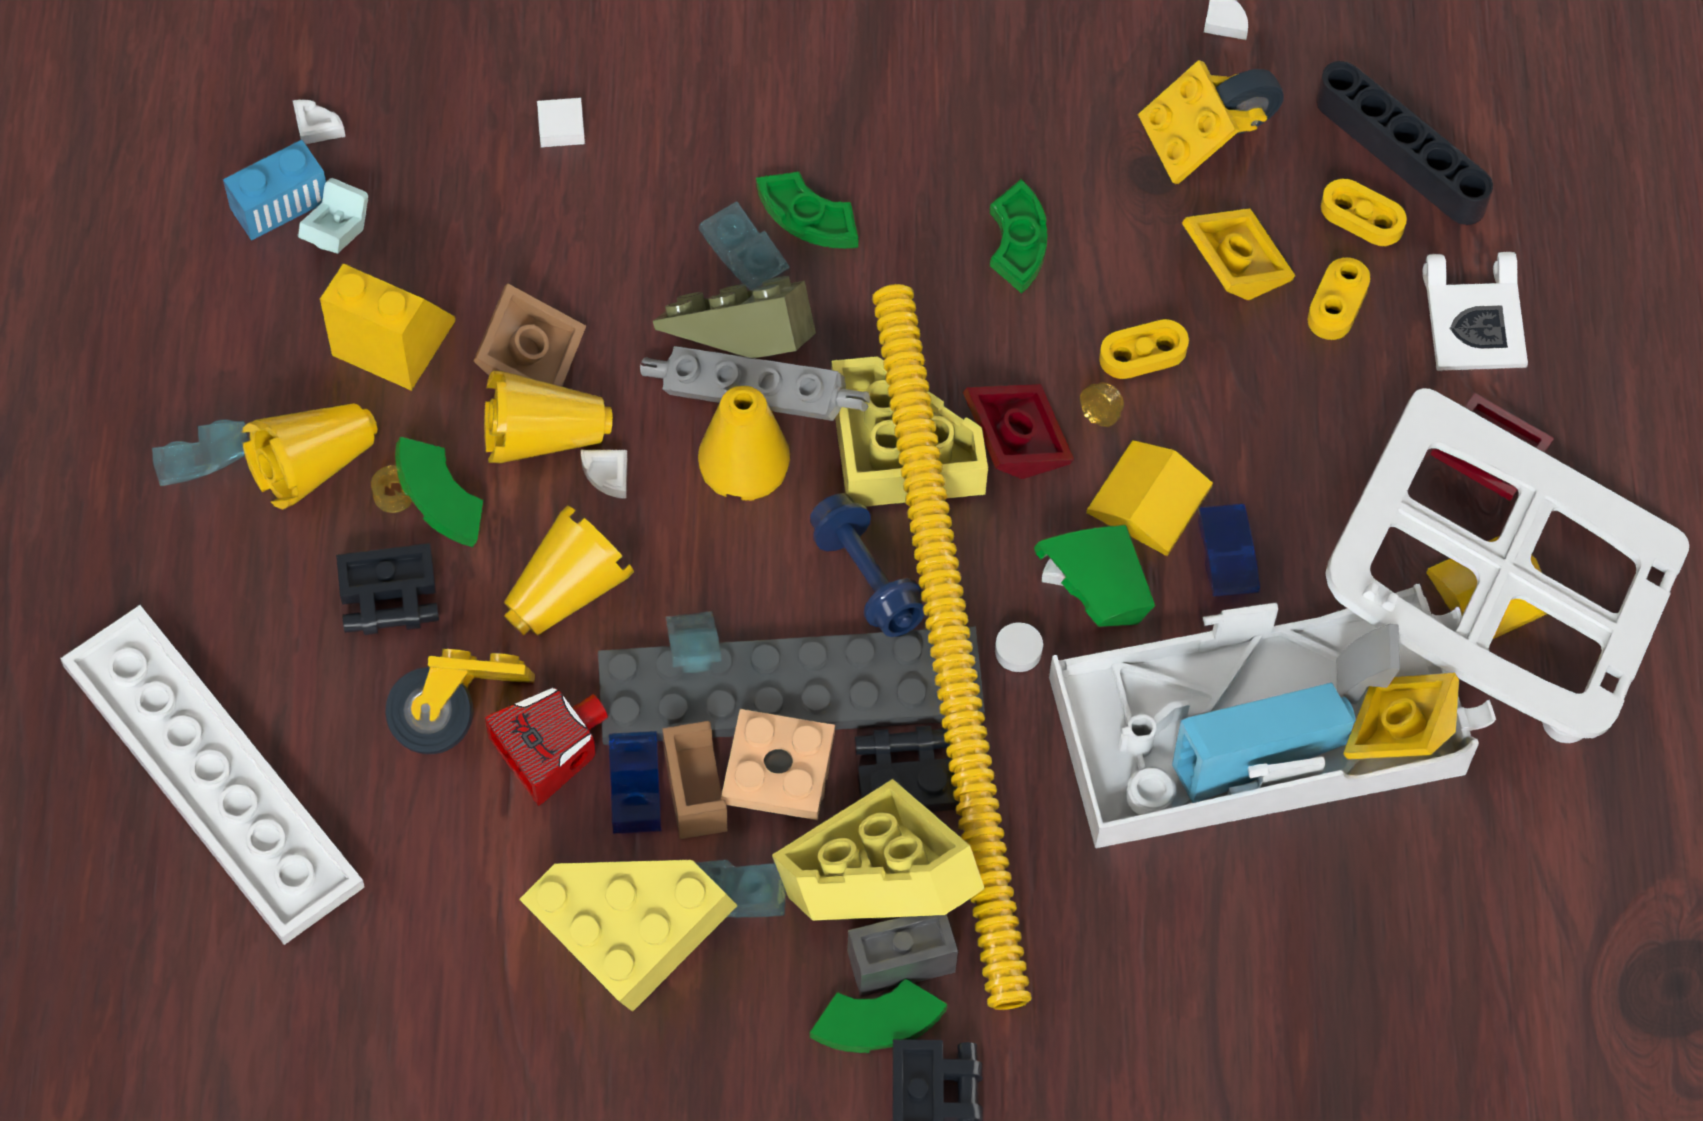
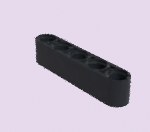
(1411, 161)

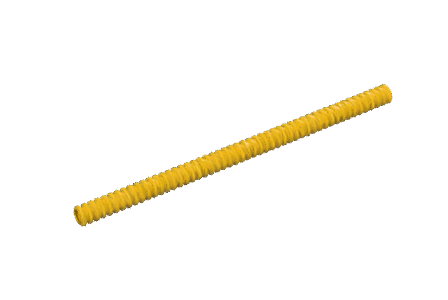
(951, 648)

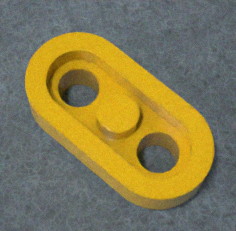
(1364, 212)
(1340, 295)
(1141, 348)

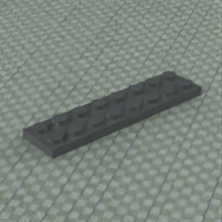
(818, 679)

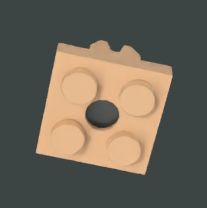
(778, 764)

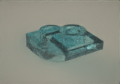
(742, 248)
(217, 448)
(693, 641)
(753, 888)

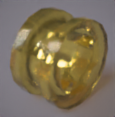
(391, 504)

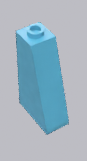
(1222, 744)

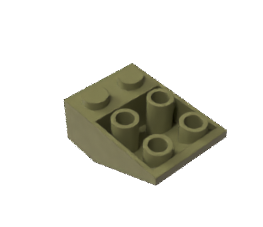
(743, 321)

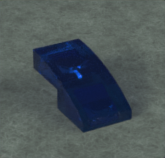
(1229, 550)
(634, 782)

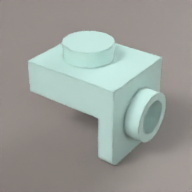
(336, 218)

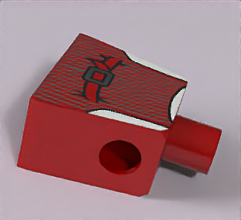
(546, 739)

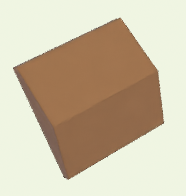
(529, 339)

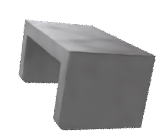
(900, 950)

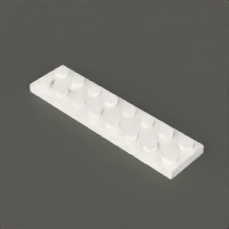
(213, 774)

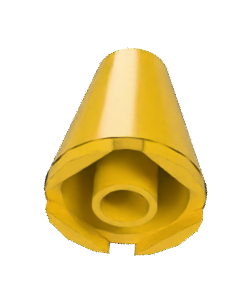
(540, 418)
(743, 447)
(305, 448)
(564, 575)

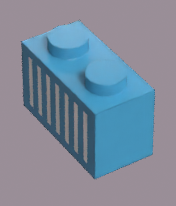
(275, 189)

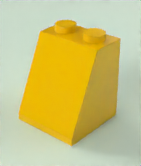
(382, 326)

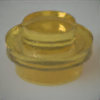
(1102, 404)

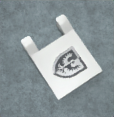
(1476, 322)

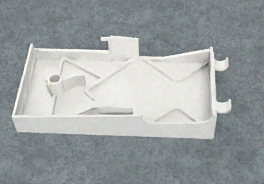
(1128, 705)

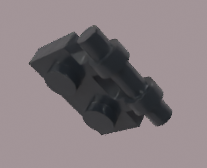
(387, 575)
(924, 779)
(919, 1078)

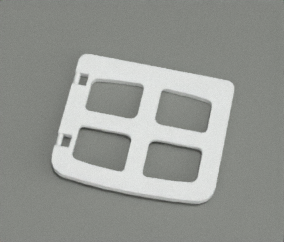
(1505, 565)

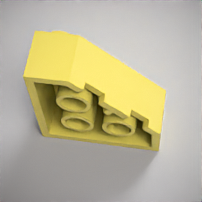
(870, 448)
(879, 862)
(629, 918)

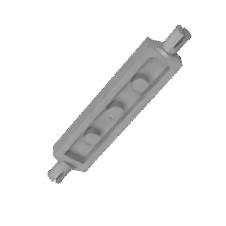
(784, 385)

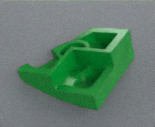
(1101, 573)

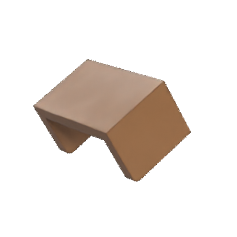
(694, 780)

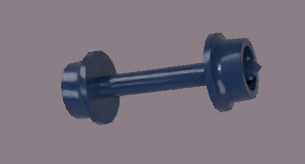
(895, 604)

